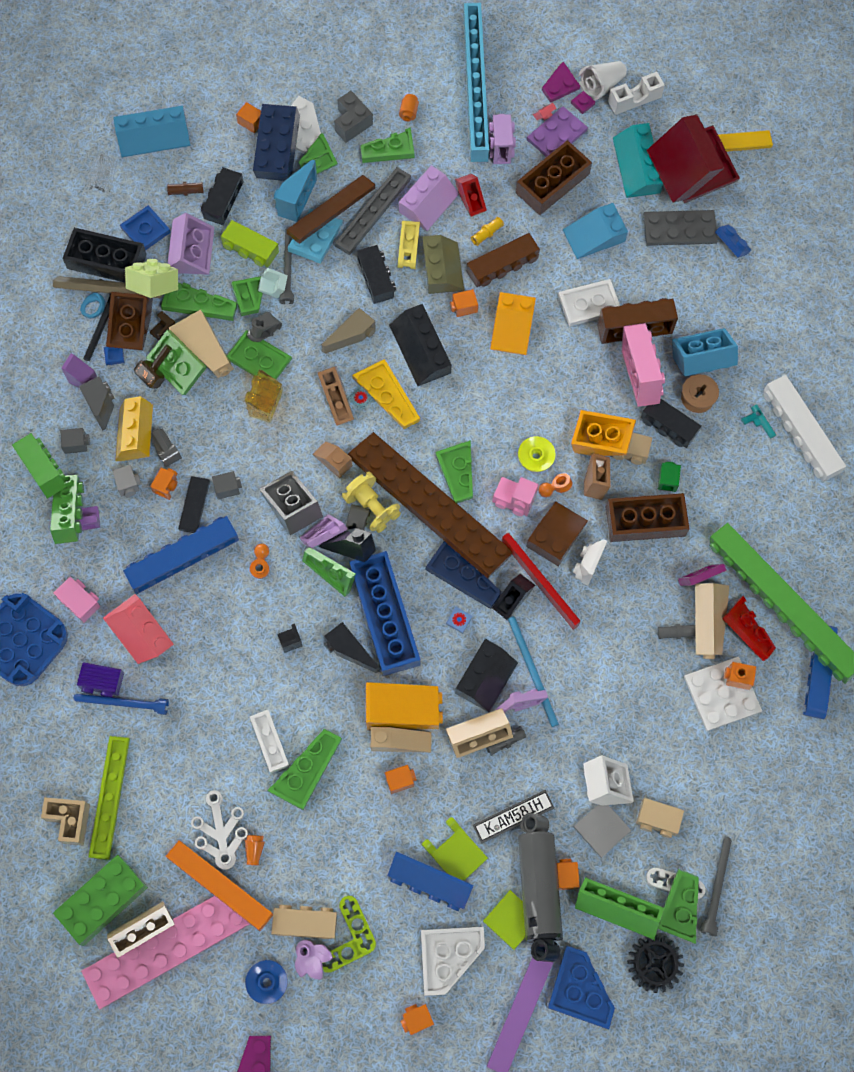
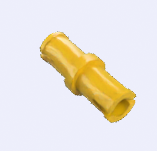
(487, 231)

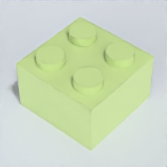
(151, 278)

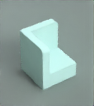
(272, 283)

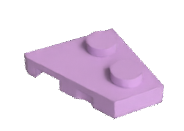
(323, 531)

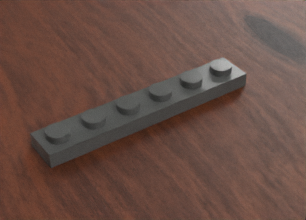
(373, 211)

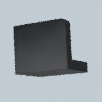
(290, 639)

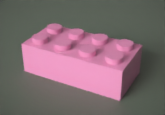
(642, 364)

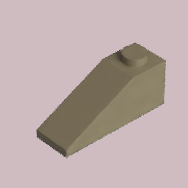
(352, 331)

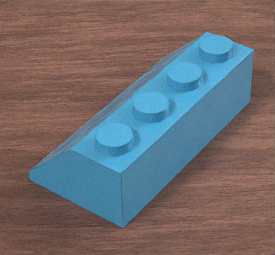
(151, 131)

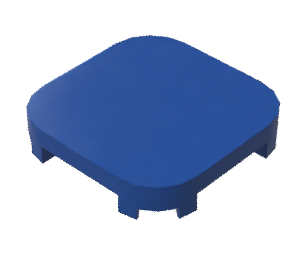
(28, 639)

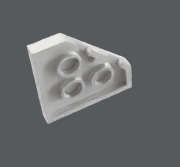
(308, 125)
(448, 955)

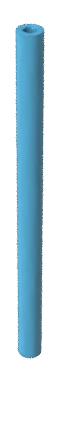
(532, 669)

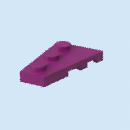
(256, 1055)

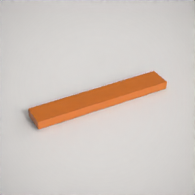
(219, 885)

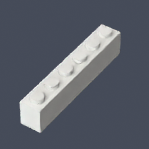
(804, 428)

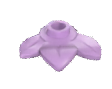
(312, 962)

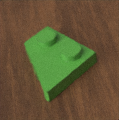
(321, 154)

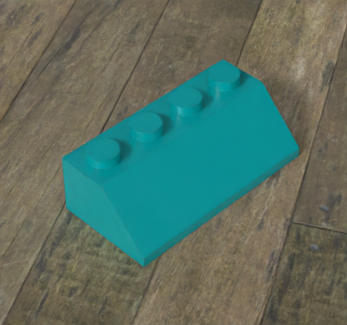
(634, 162)

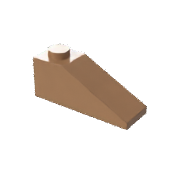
(336, 395)

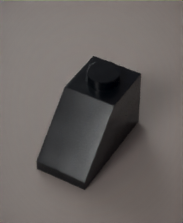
(513, 596)

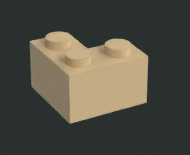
(72, 816)

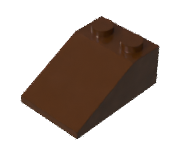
(128, 320)
(556, 533)

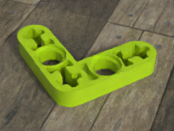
(354, 944)

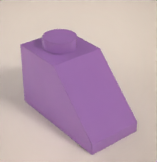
(77, 371)

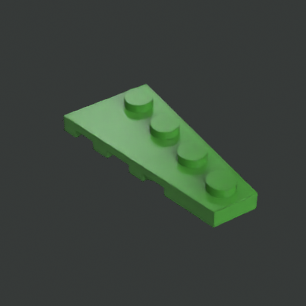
(190, 300)
(304, 774)

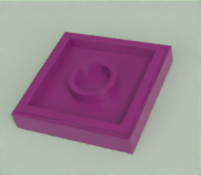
(701, 574)

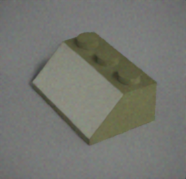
(442, 264)

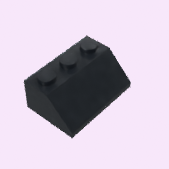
(486, 675)

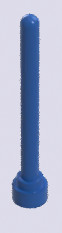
(158, 706)

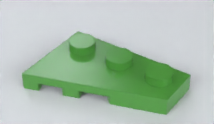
(457, 470)

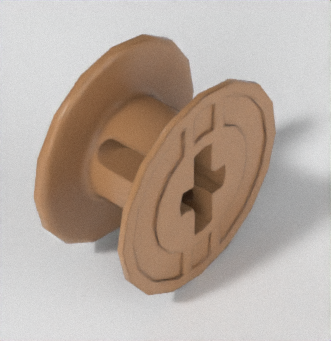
(693, 386)

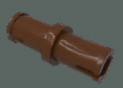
(185, 188)

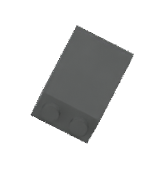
(291, 502)

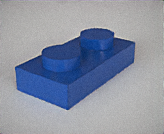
(733, 240)

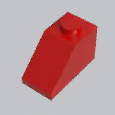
(471, 194)

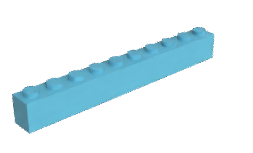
(476, 83)

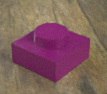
(583, 102)

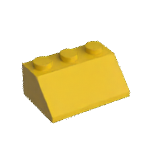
(134, 429)

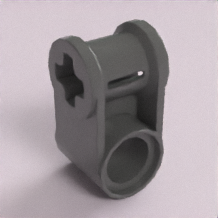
(263, 327)
(357, 517)

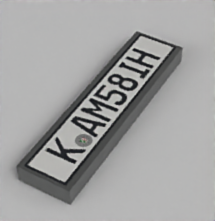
(512, 816)

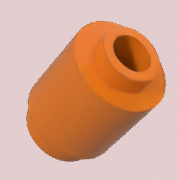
(409, 107)

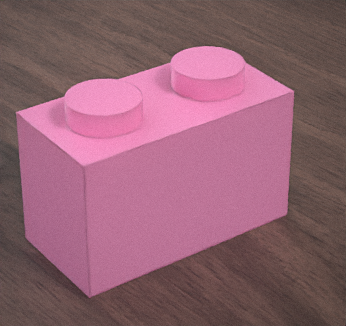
(76, 599)

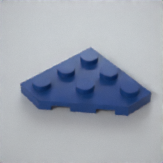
(580, 991)

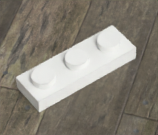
(269, 741)

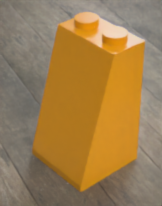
(403, 706)

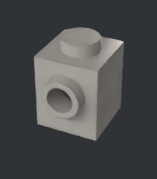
(126, 481)

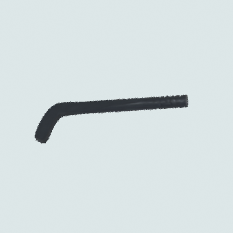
(98, 331)

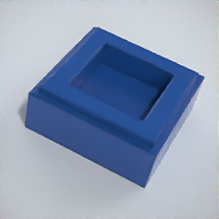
(113, 356)

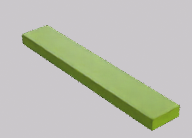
(109, 798)

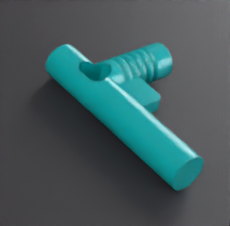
(759, 420)

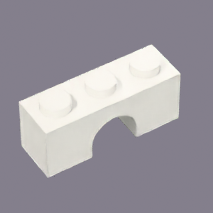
(648, 90)

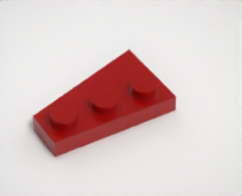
(746, 627)

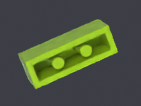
(249, 244)

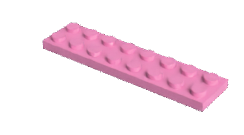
(189, 936)

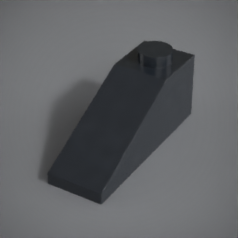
(352, 544)
(348, 647)

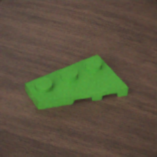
(392, 148)
(330, 571)
(681, 907)

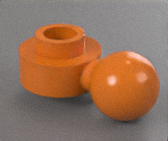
(560, 483)
(261, 552)

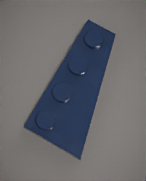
(460, 574)

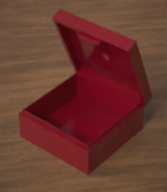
(692, 160)

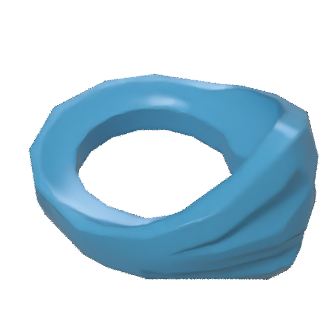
(92, 298)

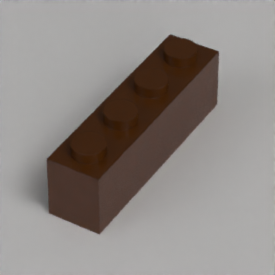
(503, 260)

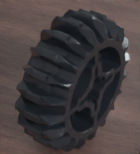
(651, 955)

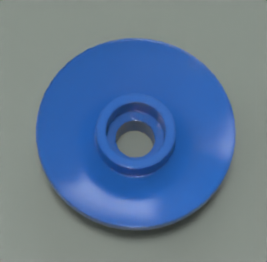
(256, 976)

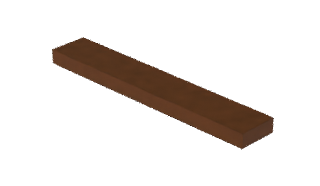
(331, 209)

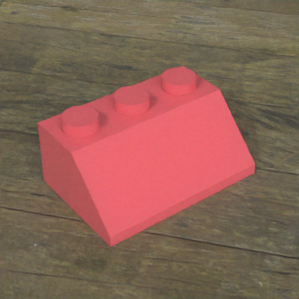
(138, 630)

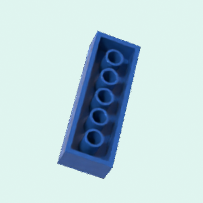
(385, 614)

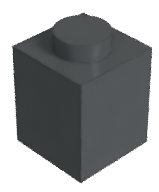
(74, 440)
(226, 485)

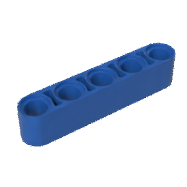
(819, 687)

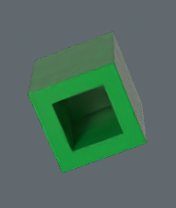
(669, 476)

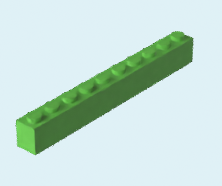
(785, 602)

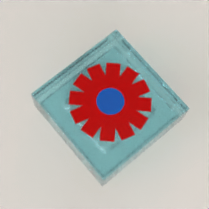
(360, 398)

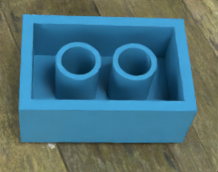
(705, 352)

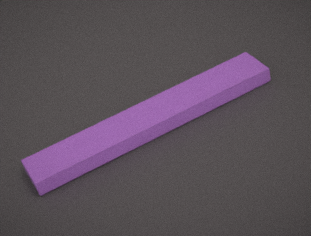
(519, 1015)

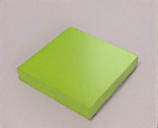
(508, 920)

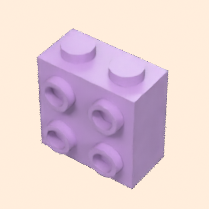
(501, 139)

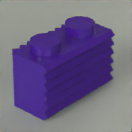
(100, 679)

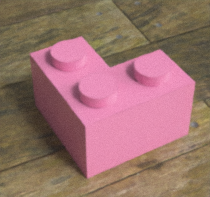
(515, 495)

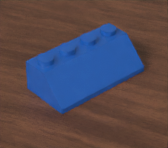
(429, 880)

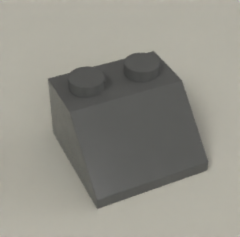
(99, 399)

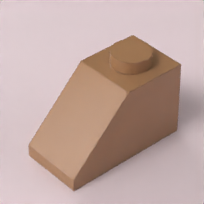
(333, 458)
(597, 477)

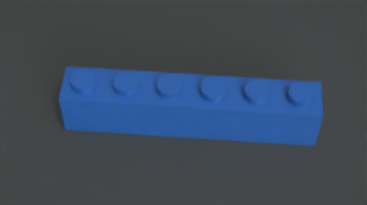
(181, 554)

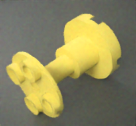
(361, 490)

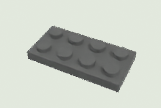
(680, 227)

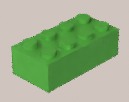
(100, 900)

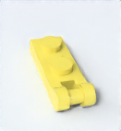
(408, 244)

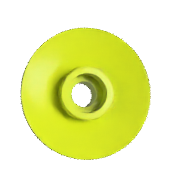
(539, 446)

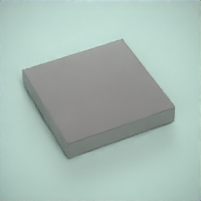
(602, 829)

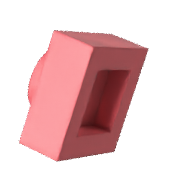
(545, 112)

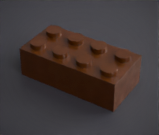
(553, 177)
(658, 315)
(647, 517)

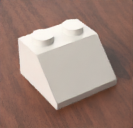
(607, 781)

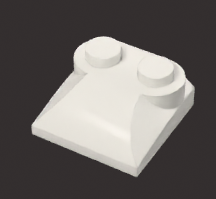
(591, 557)

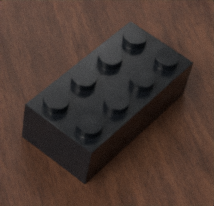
(102, 254)

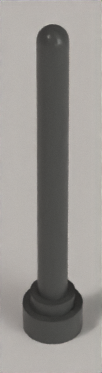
(287, 295)
(710, 925)

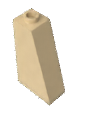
(201, 340)
(710, 608)

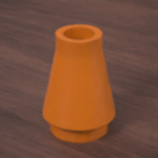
(254, 847)

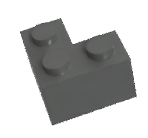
(354, 117)

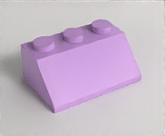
(428, 198)
(191, 245)

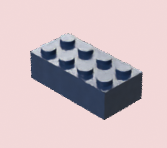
(276, 142)

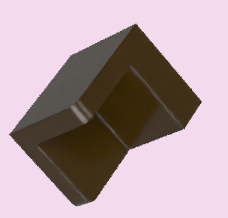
(163, 325)

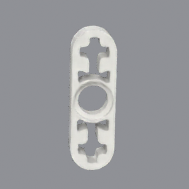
(661, 873)

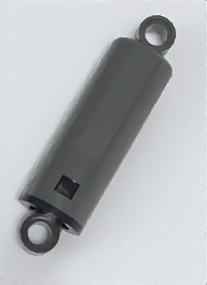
(540, 888)

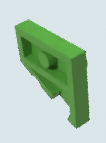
(247, 295)

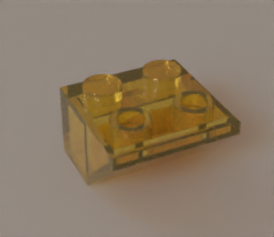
(263, 396)

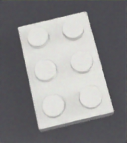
(585, 302)

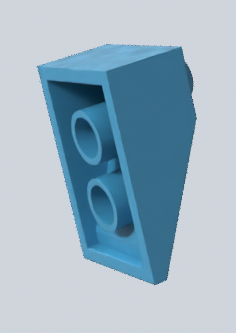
(295, 192)
(596, 231)

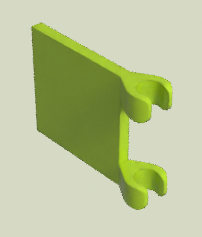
(458, 854)

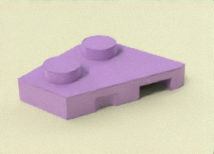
(525, 700)

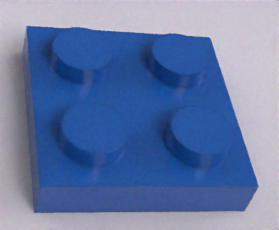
(145, 227)

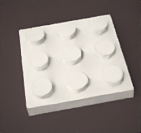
(717, 701)

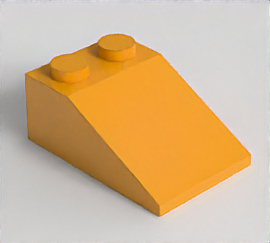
(513, 323)
(602, 434)

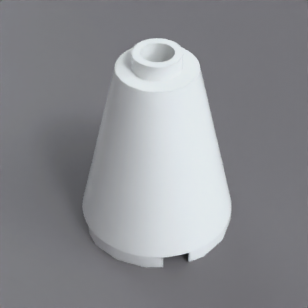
(600, 78)

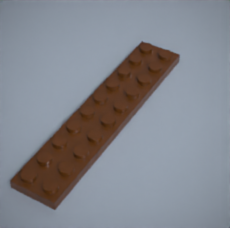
(431, 505)

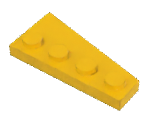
(388, 393)

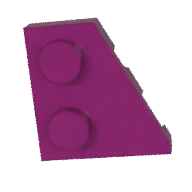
(560, 84)

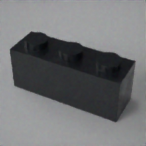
(222, 196)
(376, 274)
(671, 423)

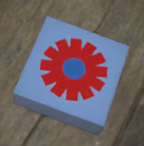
(459, 620)

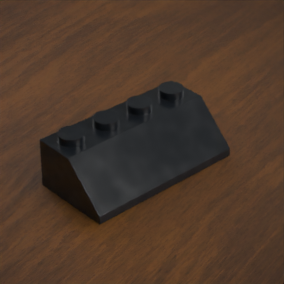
(420, 345)

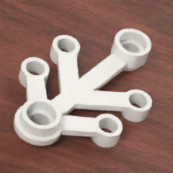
(221, 833)

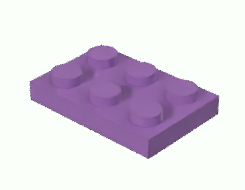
(557, 130)

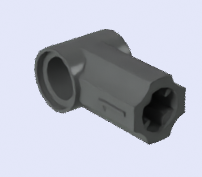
(166, 450)

